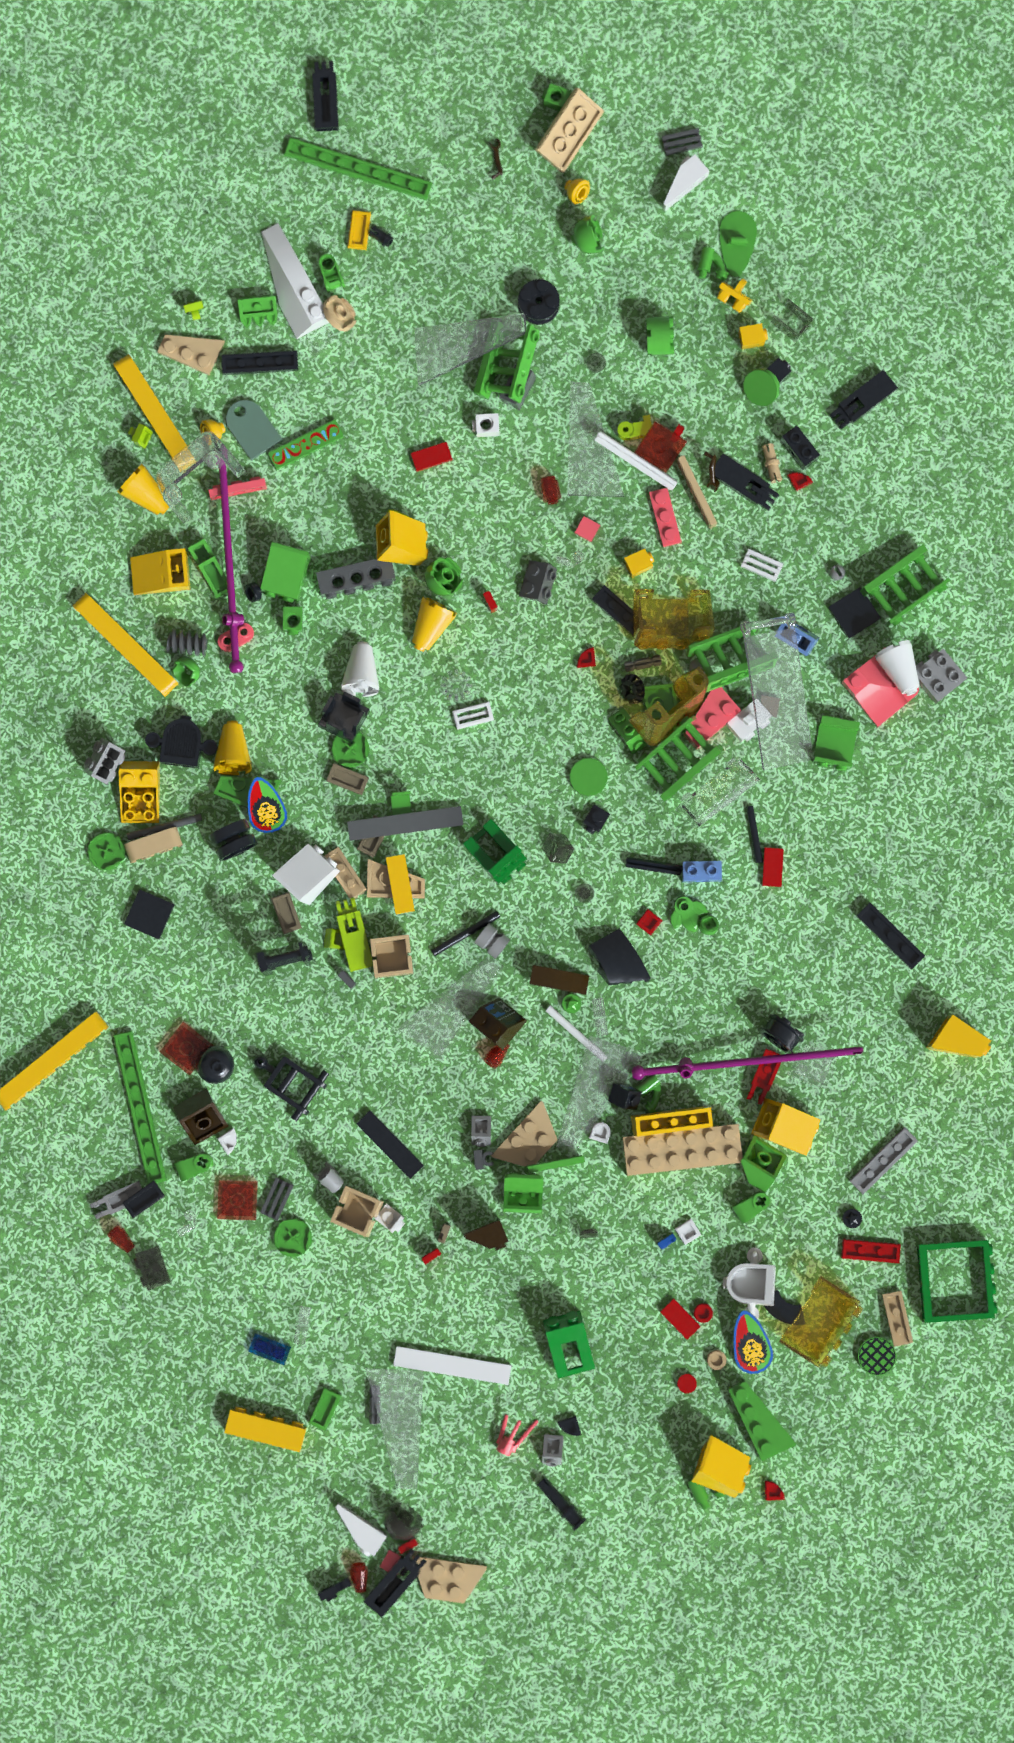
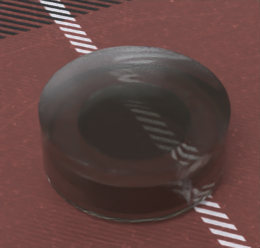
(596, 362)
(584, 893)
(587, 1234)

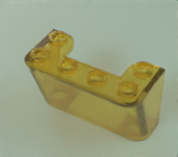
(671, 621)
(691, 690)
(822, 1323)

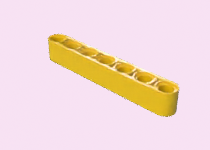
(150, 405)
(125, 644)
(51, 1059)

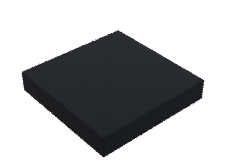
(854, 613)
(149, 914)

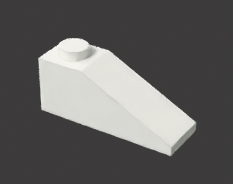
(688, 177)
(364, 1533)

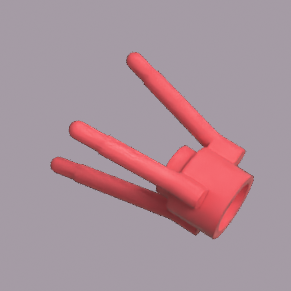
(506, 1445)

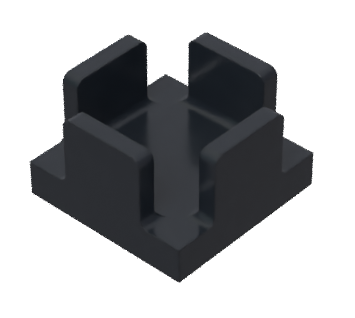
(343, 716)

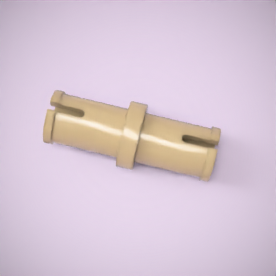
(771, 463)

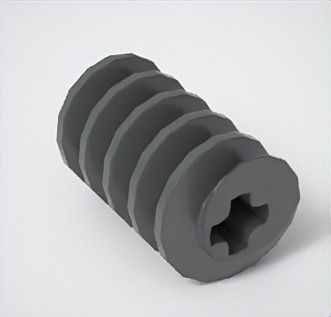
(183, 642)

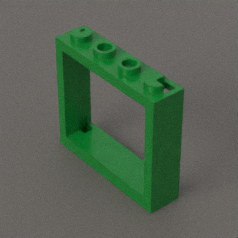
(990, 1287)

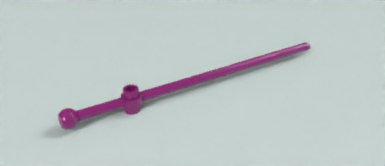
(232, 618)
(687, 1067)

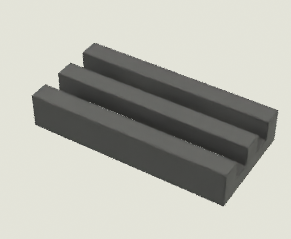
(679, 135)
(270, 1213)

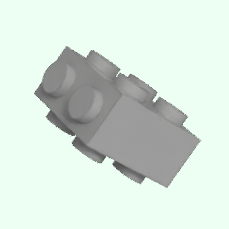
(939, 675)
(104, 761)

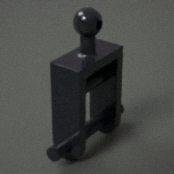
(300, 1108)

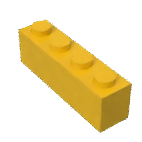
(671, 1121)
(265, 1430)

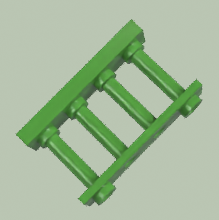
(489, 368)
(888, 578)
(729, 674)
(697, 765)

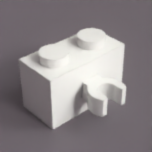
(743, 724)

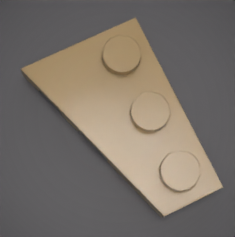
(193, 352)
(379, 883)

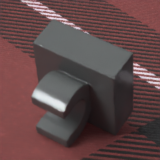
(480, 1159)

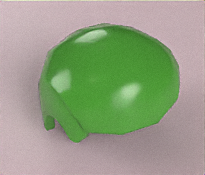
(179, 671)

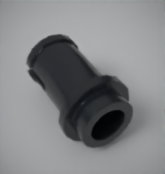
(383, 237)

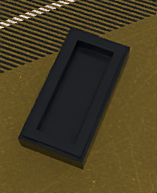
(143, 1199)

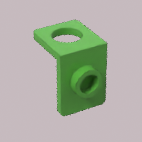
(401, 802)

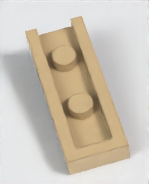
(347, 876)
(897, 1318)

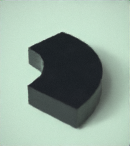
(782, 1310)

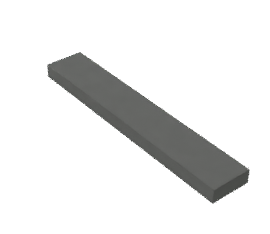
(405, 823)

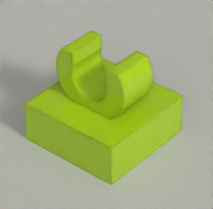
(194, 307)
(140, 435)

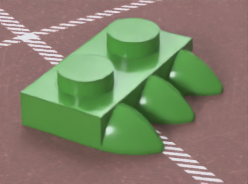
(258, 308)

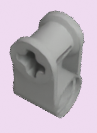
(329, 1178)

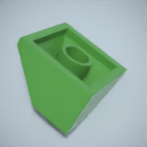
(762, 1163)

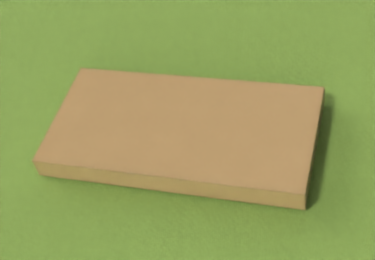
(569, 130)

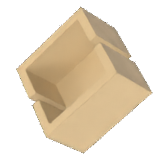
(391, 956)
(357, 1211)

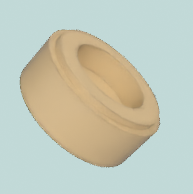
(716, 1360)

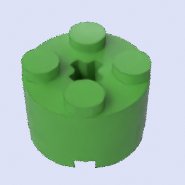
(660, 335)

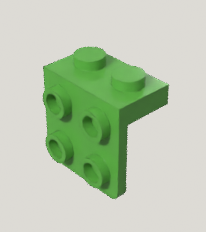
(523, 1193)

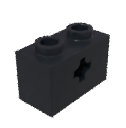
(800, 447)

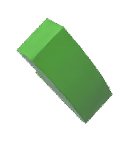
(209, 567)

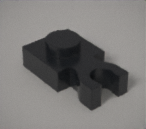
(331, 1592)

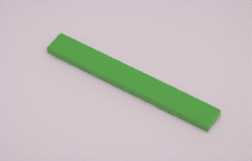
(358, 168)
(139, 1107)

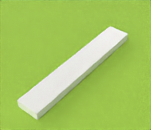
(452, 1365)

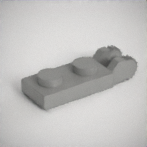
(115, 1199)

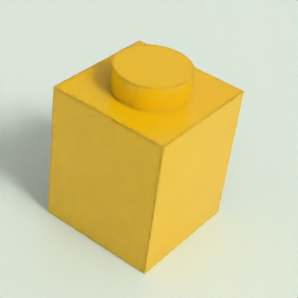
(752, 336)
(639, 562)

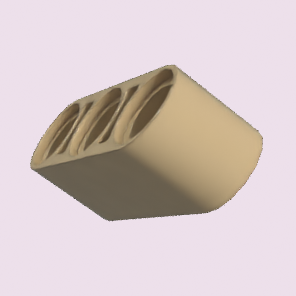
(153, 844)

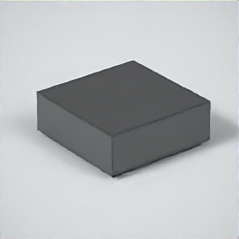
(346, 978)

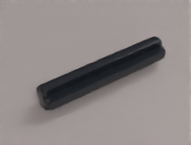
(655, 866)

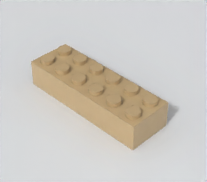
(682, 1150)

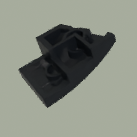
(618, 959)

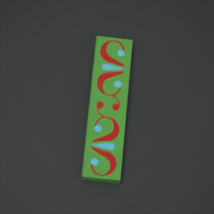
(305, 445)

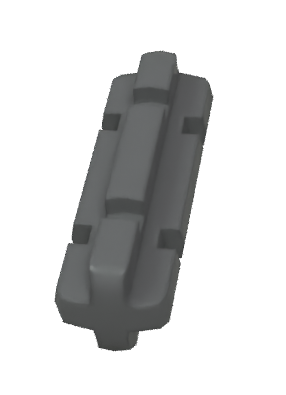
(642, 663)
(373, 1419)

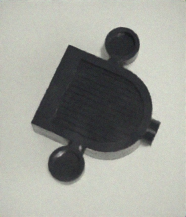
(181, 743)

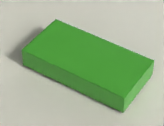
(324, 1409)

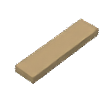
(696, 492)

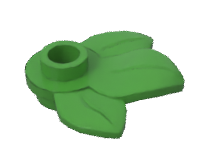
(687, 917)

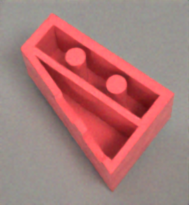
(713, 715)

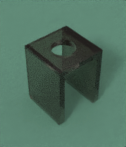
(808, 320)

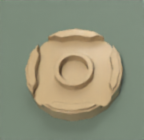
(339, 313)

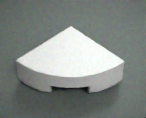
(228, 1141)

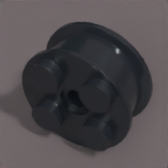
(539, 291)
(781, 1033)

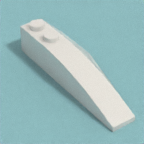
(292, 285)

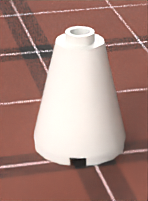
(900, 666)
(361, 671)

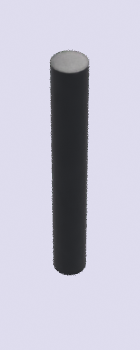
(754, 834)

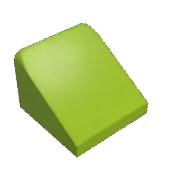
(333, 939)

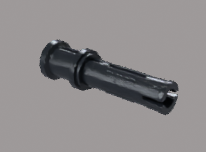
(567, 1510)

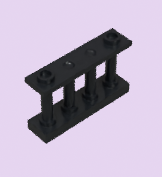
(269, 963)

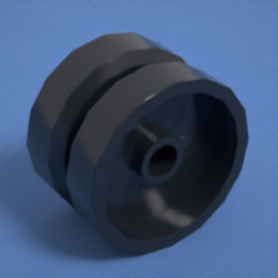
(233, 839)

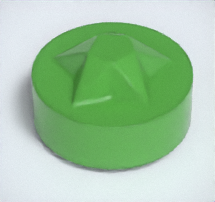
(708, 925)
(571, 1003)

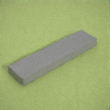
(883, 1160)

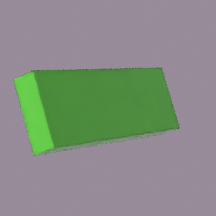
(554, 1164)

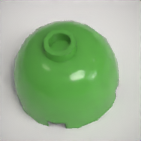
(587, 235)
(443, 577)

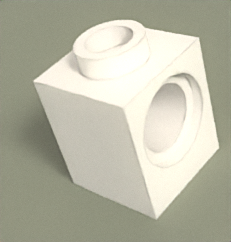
(493, 419)

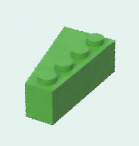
(762, 1427)

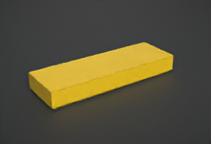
(400, 884)

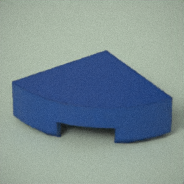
(666, 1241)

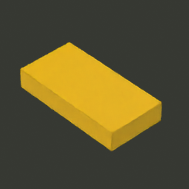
(359, 230)

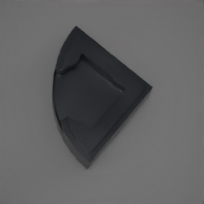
(570, 1426)

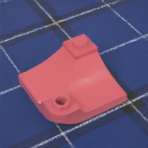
(875, 692)

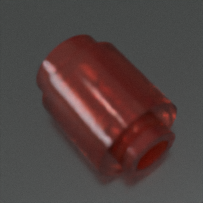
(550, 490)

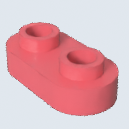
(241, 639)

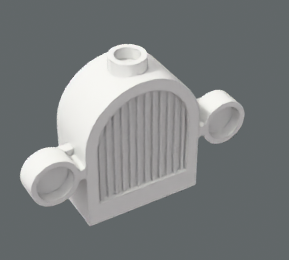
(752, 1282)

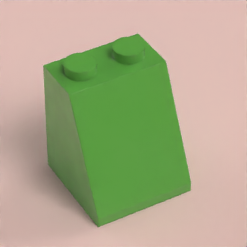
(285, 572)

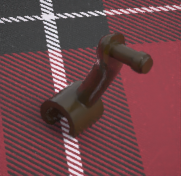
(497, 159)
(713, 481)

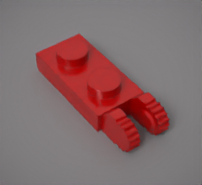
(764, 1077)

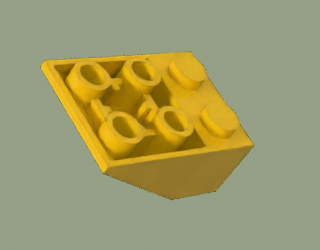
(160, 572)
(139, 791)

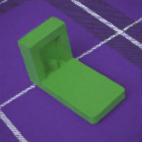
(632, 738)

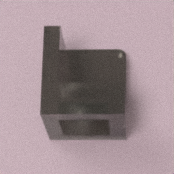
(557, 848)

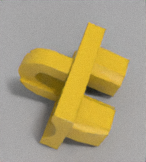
(741, 300)

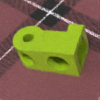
(635, 430)

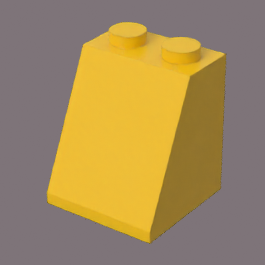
(401, 539)
(959, 1039)
(786, 1126)
(721, 1468)

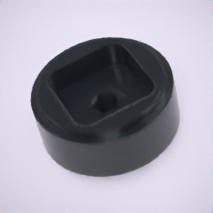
(253, 592)
(852, 1218)

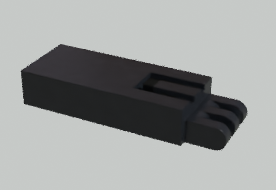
(325, 105)
(870, 396)
(737, 478)
(391, 1586)

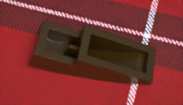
(559, 980)

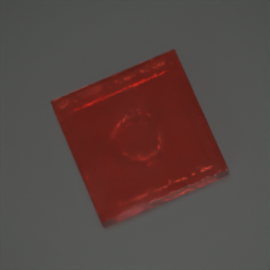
(660, 446)
(185, 1047)
(237, 1200)

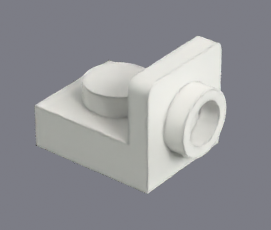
(390, 1218)

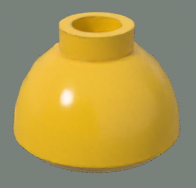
(577, 190)
(213, 426)

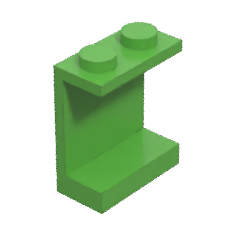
(835, 743)

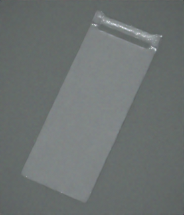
(777, 693)

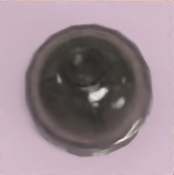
(402, 1523)

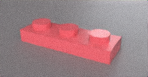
(238, 488)
(665, 517)

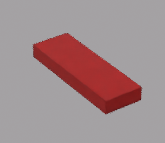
(870, 1251)

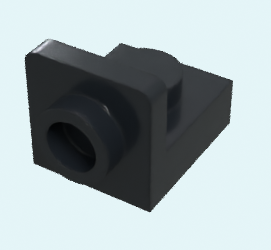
(595, 820)

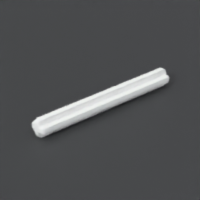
(635, 460)

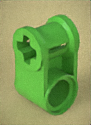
(331, 276)
(190, 1167)
(747, 1207)

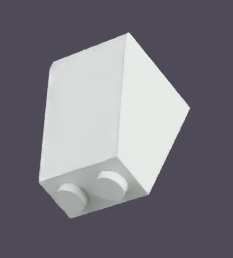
(307, 873)

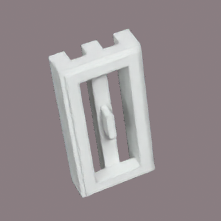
(764, 558)
(476, 722)

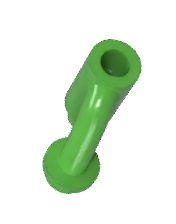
(704, 266)
(646, 1086)
(700, 1494)

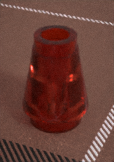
(495, 1056)
(121, 1239)
(359, 1576)

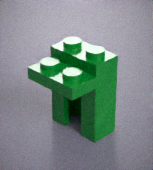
(512, 861)
(564, 1330)

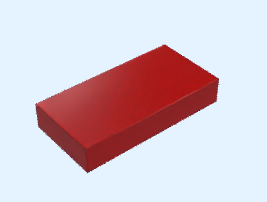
(431, 456)
(772, 867)
(680, 1319)

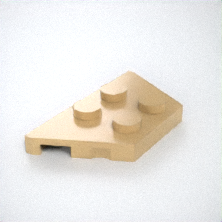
(529, 1140)
(449, 1579)

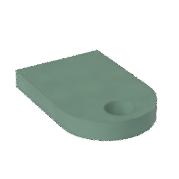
(252, 429)

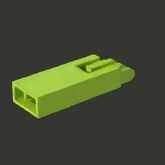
(355, 942)

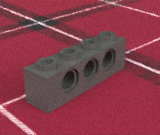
(326, 578)

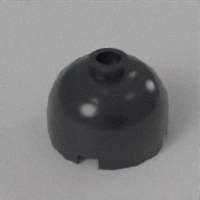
(215, 1064)

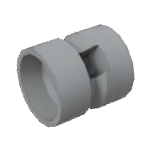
(492, 941)

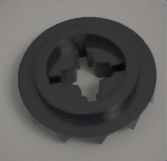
(637, 687)

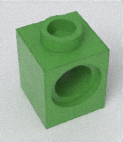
(555, 90)
(289, 612)

